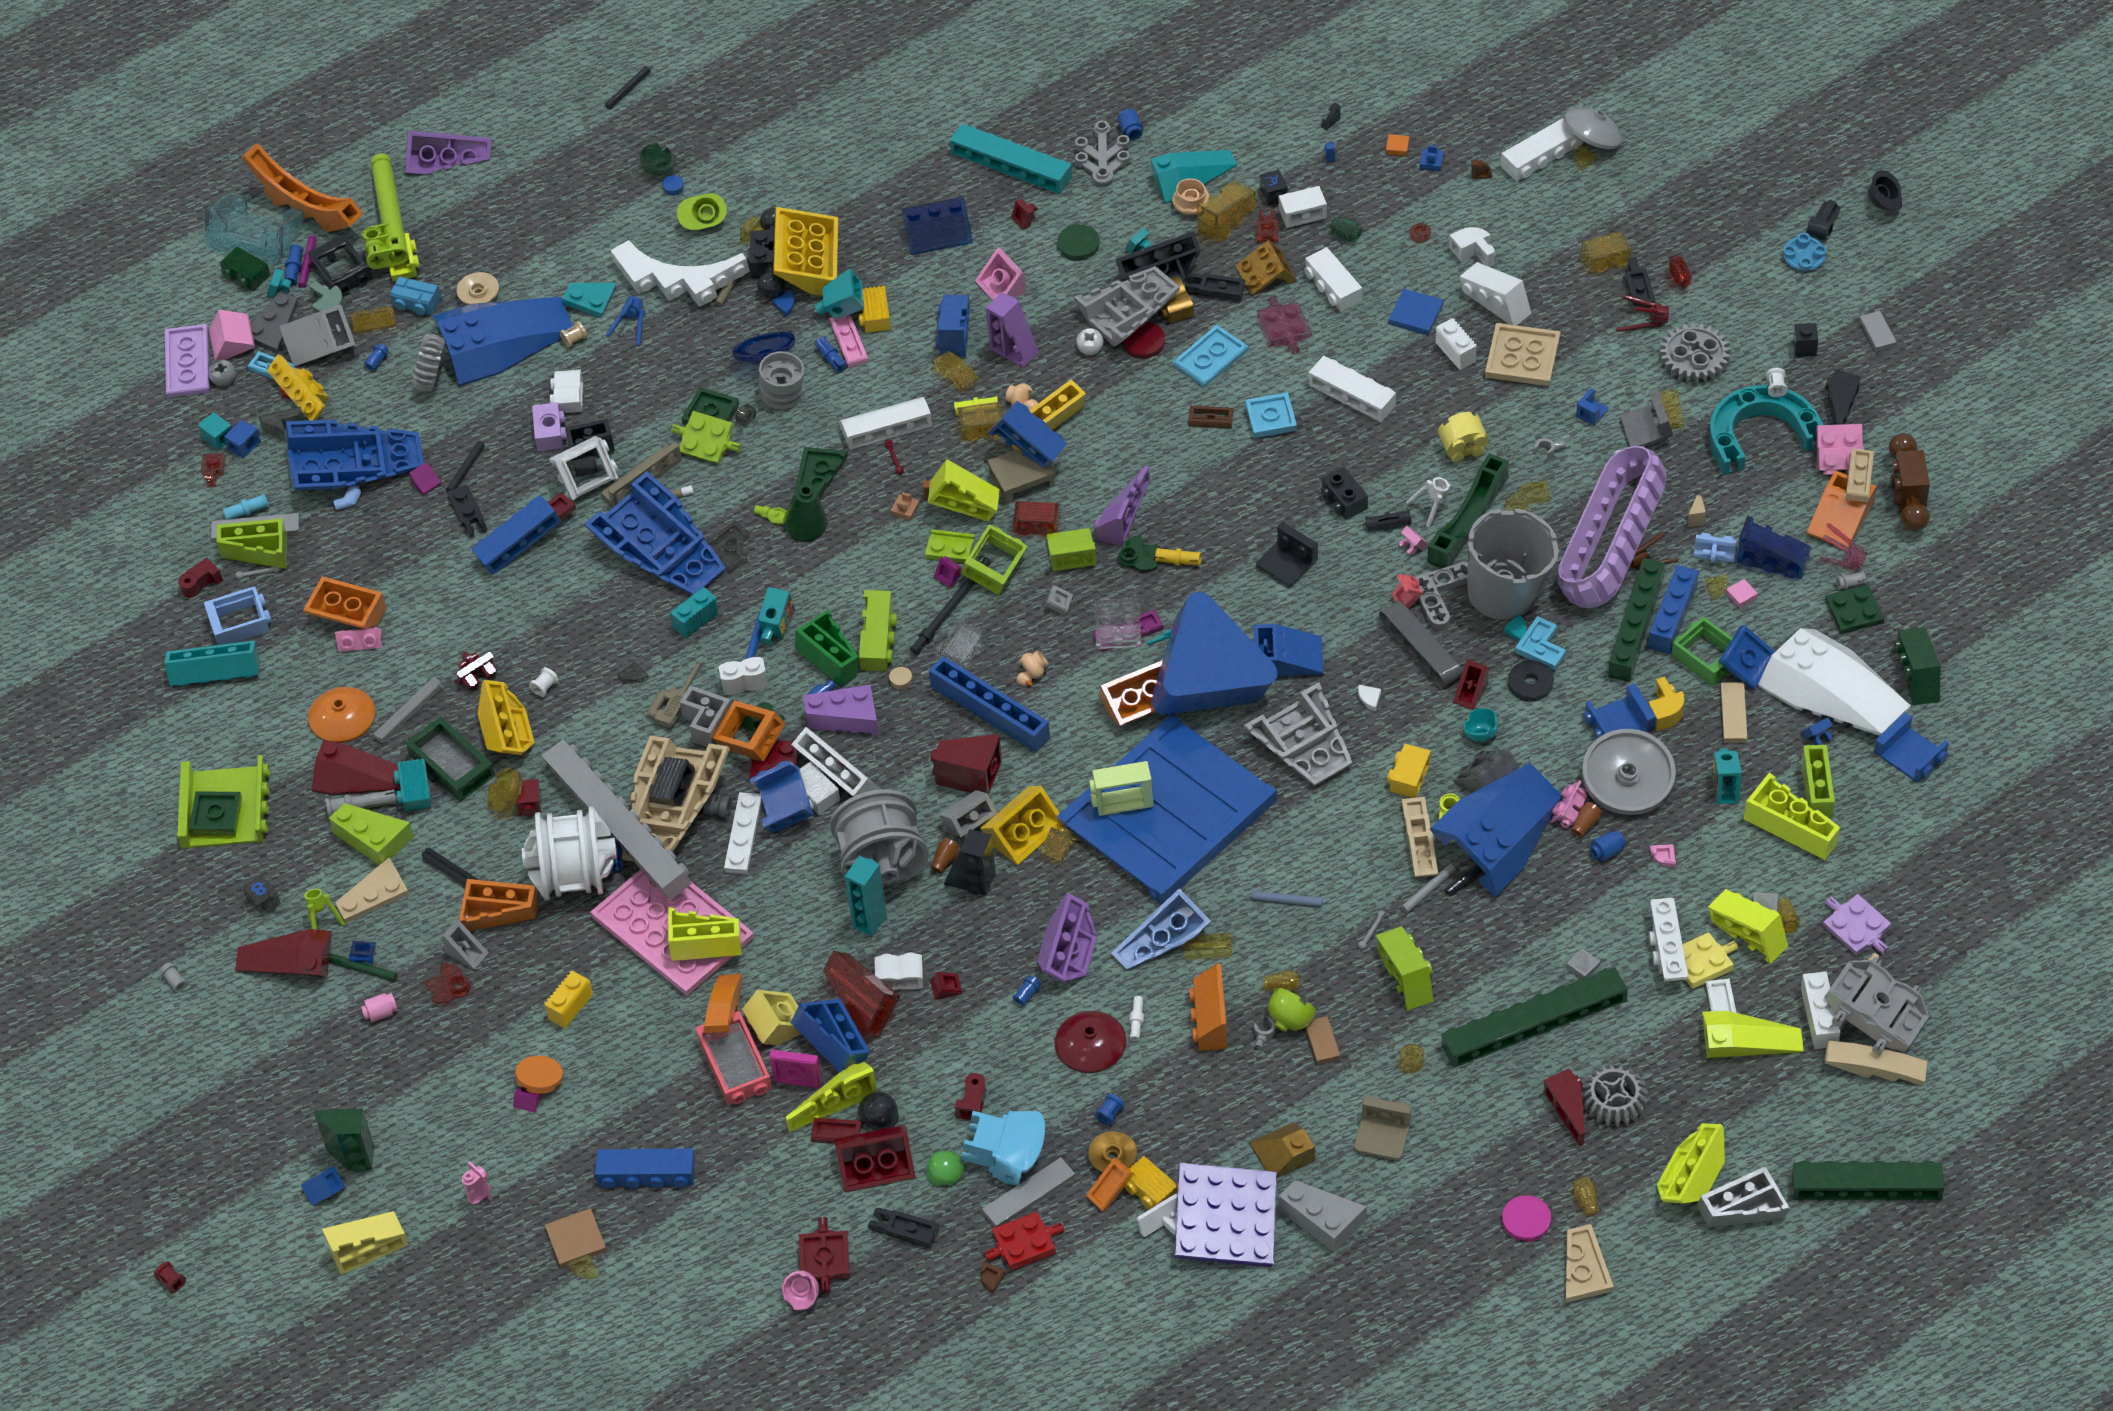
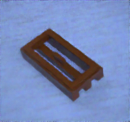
(1210, 419)

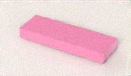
(849, 341)

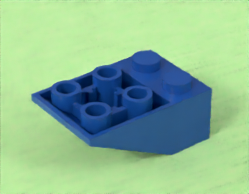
(1290, 649)

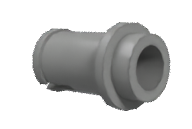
(1844, 581)
(170, 973)

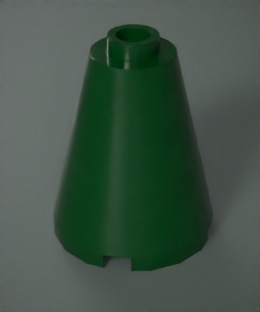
(805, 515)

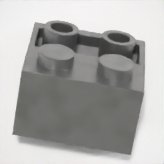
(1485, 769)

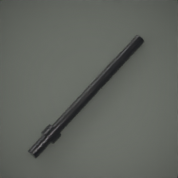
(927, 634)

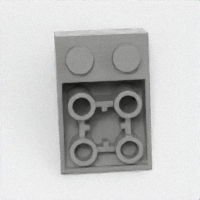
(317, 335)

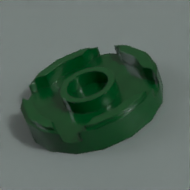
(1078, 242)

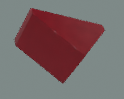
(1471, 684)

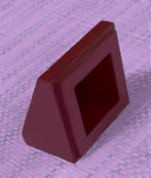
(945, 985)

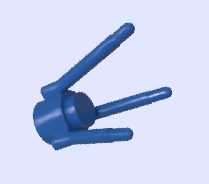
(631, 309)

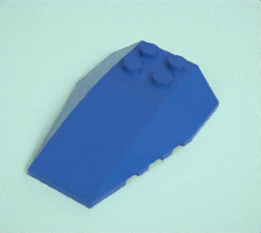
(495, 335)
(344, 455)
(658, 536)
(1500, 824)

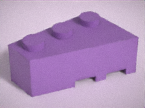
(1009, 330)
(842, 710)

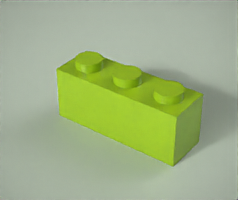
(1818, 779)

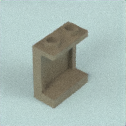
(1015, 473)

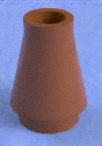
(1587, 817)
(944, 855)

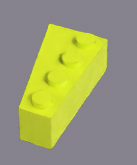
(1791, 818)

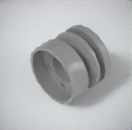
(781, 380)

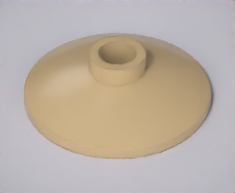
(472, 284)

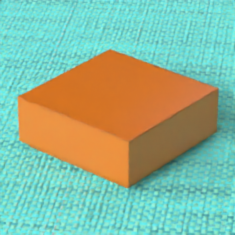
(1397, 145)

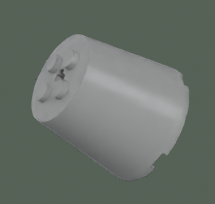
(1508, 562)

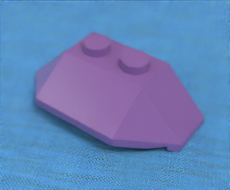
(1068, 941)

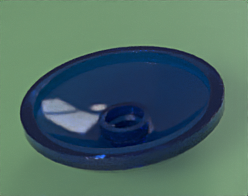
(757, 347)

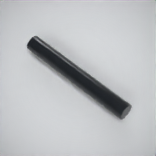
(628, 87)
(465, 466)

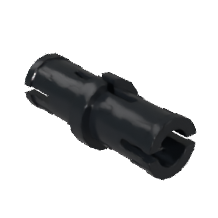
(1388, 520)

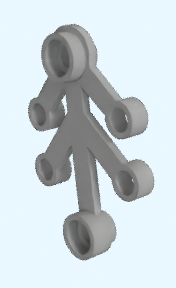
(1103, 174)

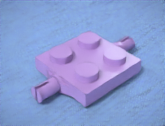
(1857, 925)

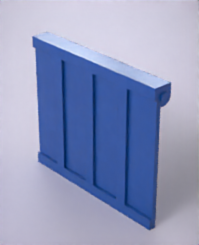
(1198, 810)

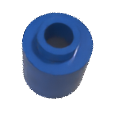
(1130, 124)
(1607, 845)

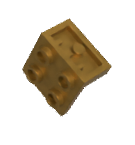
(1264, 267)

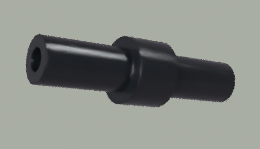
(1463, 879)

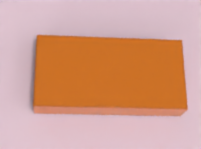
(1109, 1184)

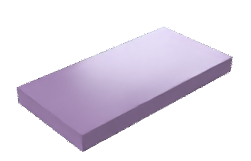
(187, 360)

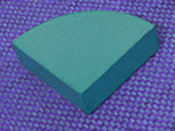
(1516, 628)

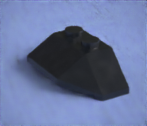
(1172, 257)

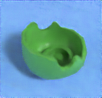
(944, 1168)

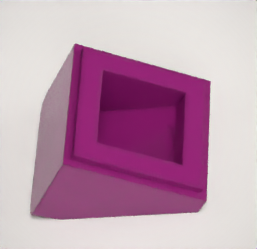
(424, 478)
(526, 1100)

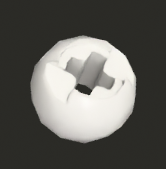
(1089, 341)

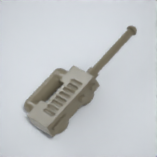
(673, 709)

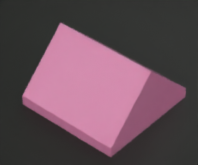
(1000, 276)
(230, 334)

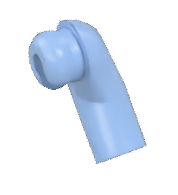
(350, 498)

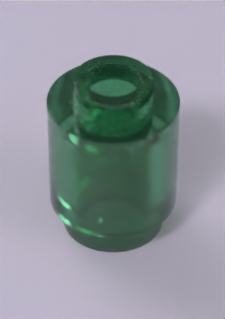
(1346, 228)

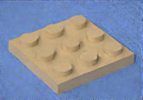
(1522, 354)

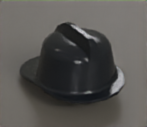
(1885, 191)

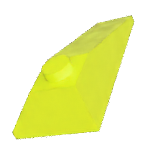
(1743, 1035)
(838, 1094)

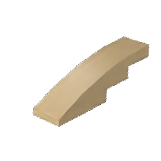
(1419, 837)
(1865, 1063)

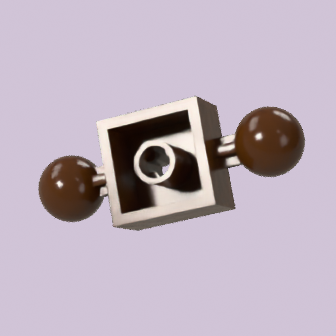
(1910, 481)

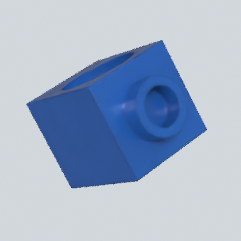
(242, 438)

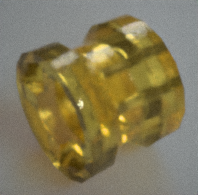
(1416, 1061)

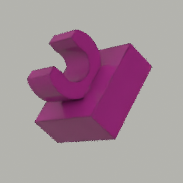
(947, 571)

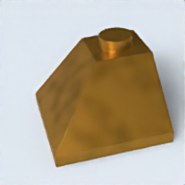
(1284, 1149)

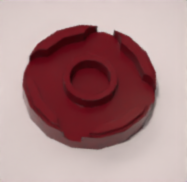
(1145, 342)

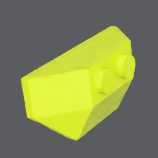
(1693, 1165)

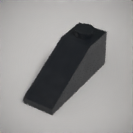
(1841, 394)

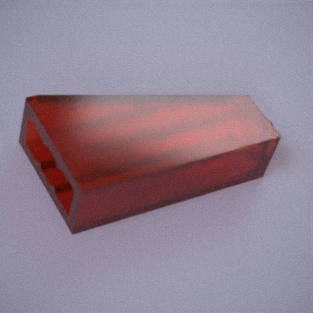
(861, 992)

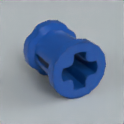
(1109, 1109)

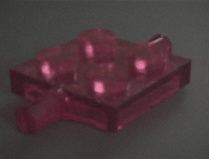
(1284, 324)

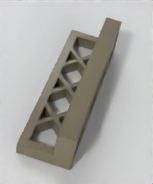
(656, 465)

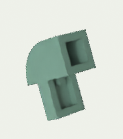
(325, 297)

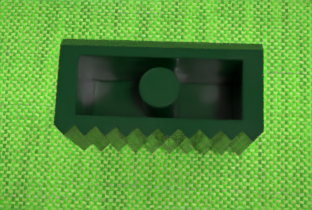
(244, 269)

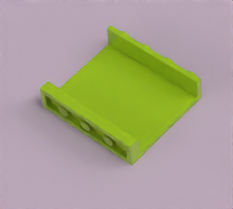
(247, 780)

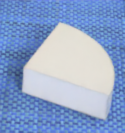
(1369, 696)

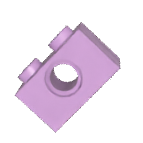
(547, 426)

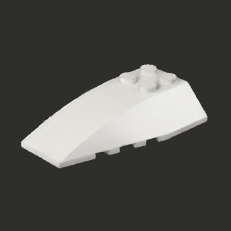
(1831, 681)

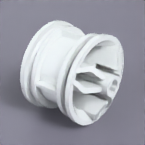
(569, 853)

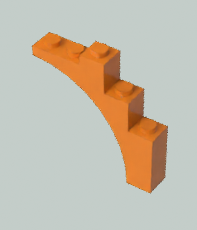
(283, 189)

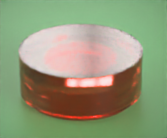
(1420, 233)

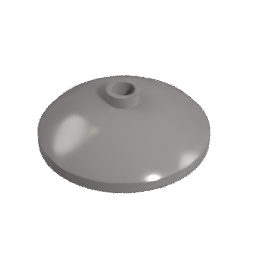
(1593, 127)

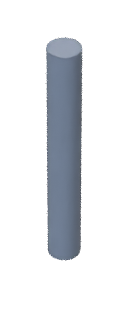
(1287, 899)

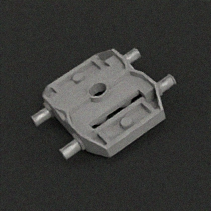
(1869, 1013)

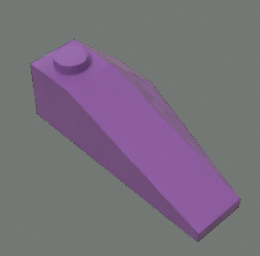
(440, 150)

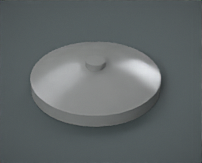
(1628, 771)

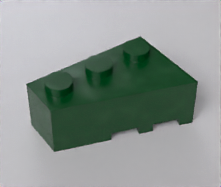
(1919, 665)

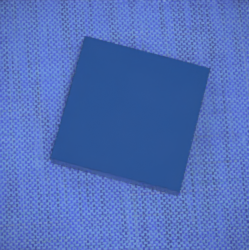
(1416, 311)
(1746, 657)

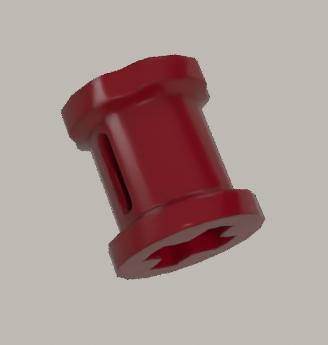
(170, 1277)

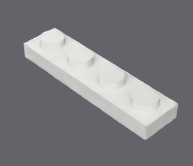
(743, 833)

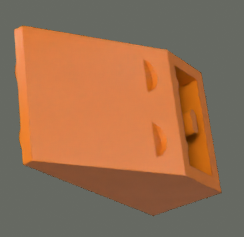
(1841, 513)

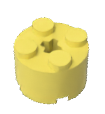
(1463, 436)

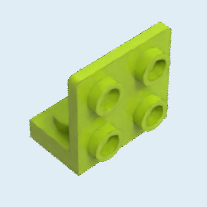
(1071, 549)

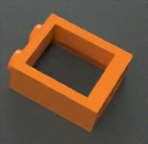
(758, 746)

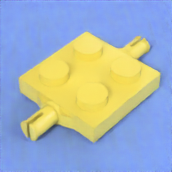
(1707, 959)

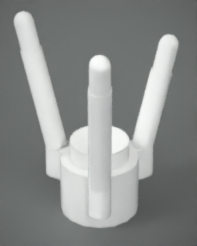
(1437, 491)

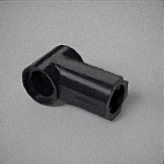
(1822, 224)

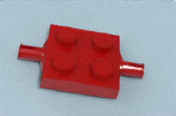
(1023, 1241)

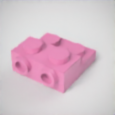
(1835, 446)

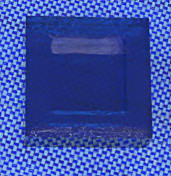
(362, 952)

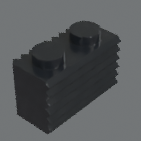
(671, 781)

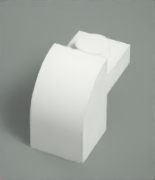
(1473, 242)

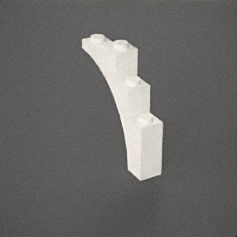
(675, 280)

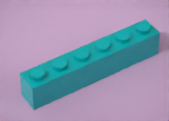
(1011, 158)

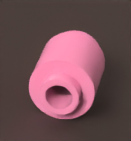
(379, 1007)

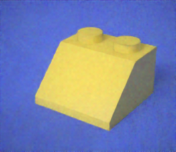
(771, 1016)

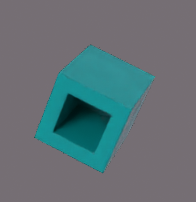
(213, 430)

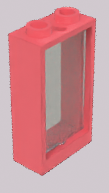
(735, 1061)

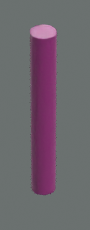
(306, 262)

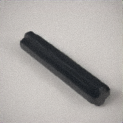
(447, 866)

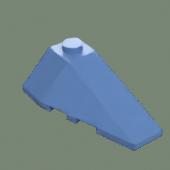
(1168, 927)

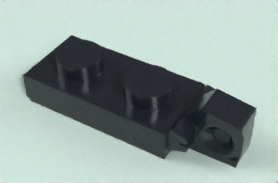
(1638, 283)

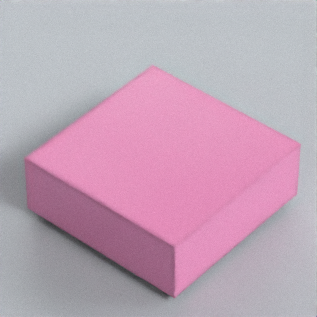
(1741, 593)

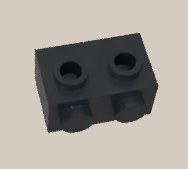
(1344, 493)

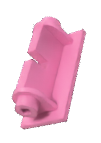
(359, 639)
(1572, 797)
(476, 1184)

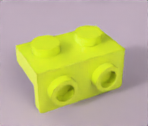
(407, 269)

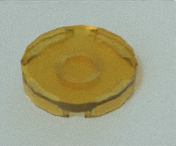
(505, 791)

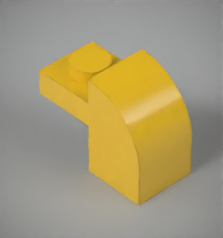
(1668, 707)

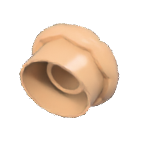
(1188, 195)

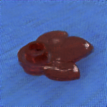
(444, 985)

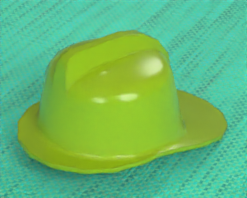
(701, 211)

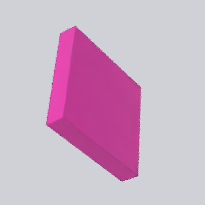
(795, 1068)

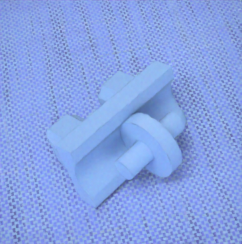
(1715, 548)

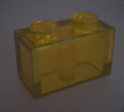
(1605, 252)
(978, 420)

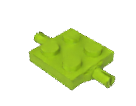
(706, 437)

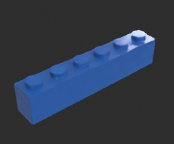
(989, 704)

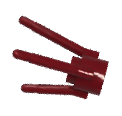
(1657, 313)

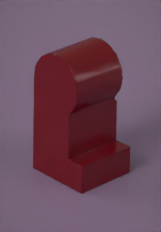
(198, 578)
(974, 1097)

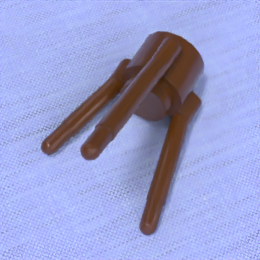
(1642, 552)

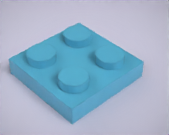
(1271, 415)

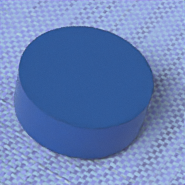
(673, 185)

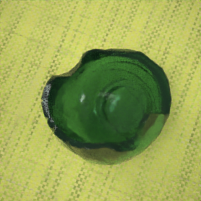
(656, 160)

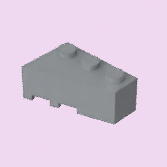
(1744, 1201)
(1322, 1213)

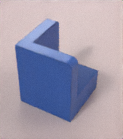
(1589, 409)
(322, 1185)

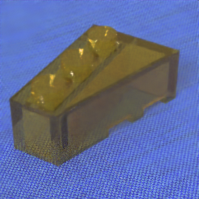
(1225, 210)

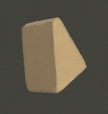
(1697, 513)

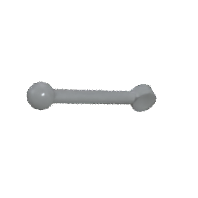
(240, 575)
(1362, 945)

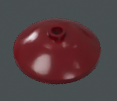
(1094, 1051)

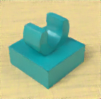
(1138, 241)
(278, 284)

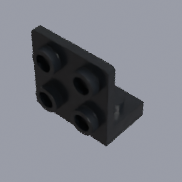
(1289, 555)

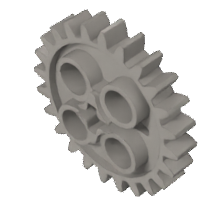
(1694, 353)

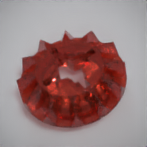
(1679, 271)

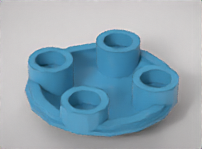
(1804, 252)

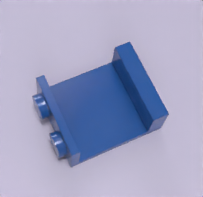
(1625, 713)
(1909, 750)
(782, 796)

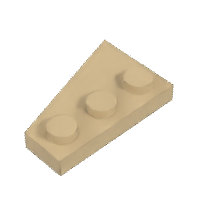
(372, 892)
(1585, 1266)

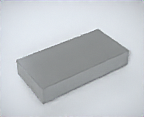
(1877, 331)

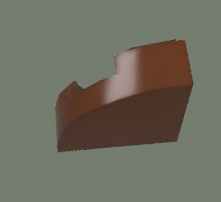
(1480, 170)
(991, 1276)

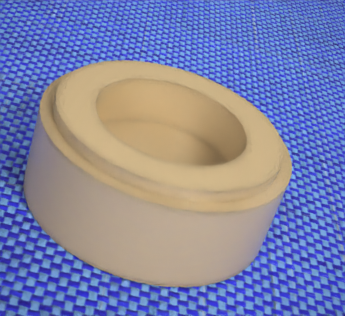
(900, 678)

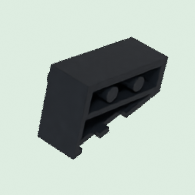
(974, 864)

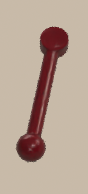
(889, 444)

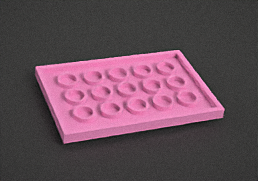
(640, 921)

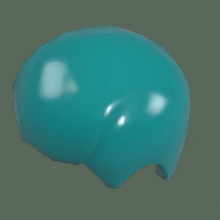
(1481, 725)

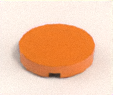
(539, 1074)

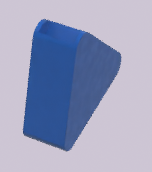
(1209, 662)

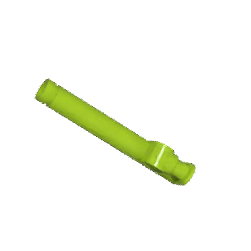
(389, 236)

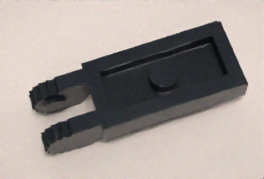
(1215, 286)
(466, 508)
(905, 1227)

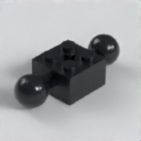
(762, 256)

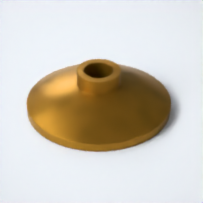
(1112, 1144)

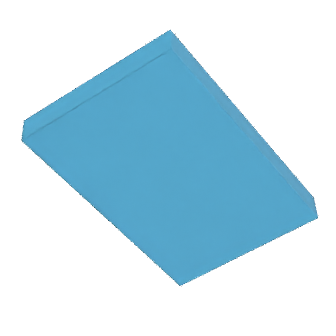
(1210, 356)

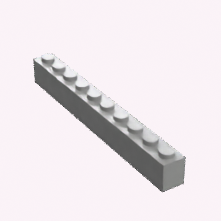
(624, 825)

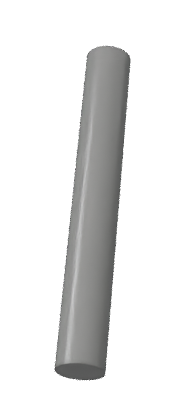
(1428, 888)

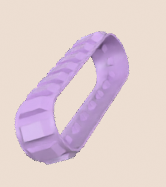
(1608, 578)

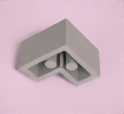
(706, 713)

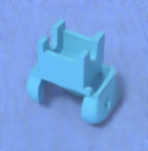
(1006, 1143)

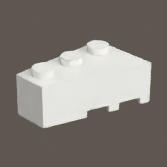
(1497, 292)

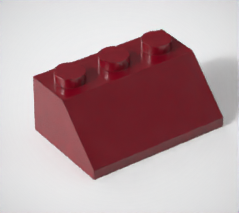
(874, 1158)

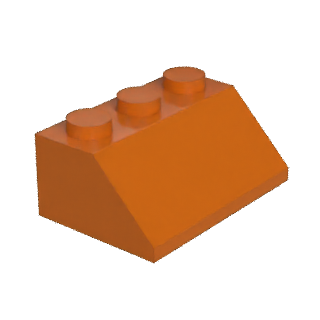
(346, 603)
(1130, 695)
(1209, 1010)

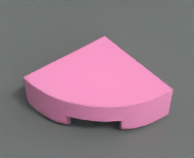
(1664, 854)

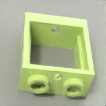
(1124, 799)

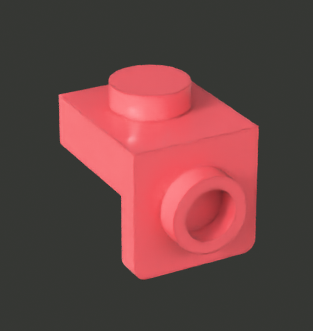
(1407, 591)

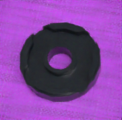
(1531, 669)

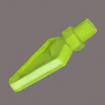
(774, 515)

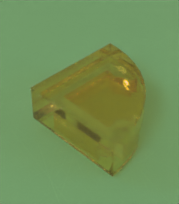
(1584, 158)
(1717, 585)
(583, 1267)

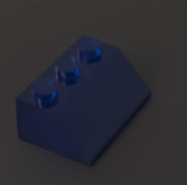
(936, 225)

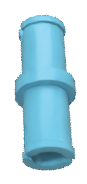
(246, 507)

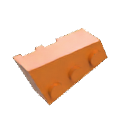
(497, 904)

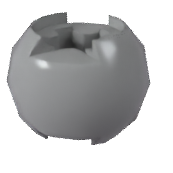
(222, 373)

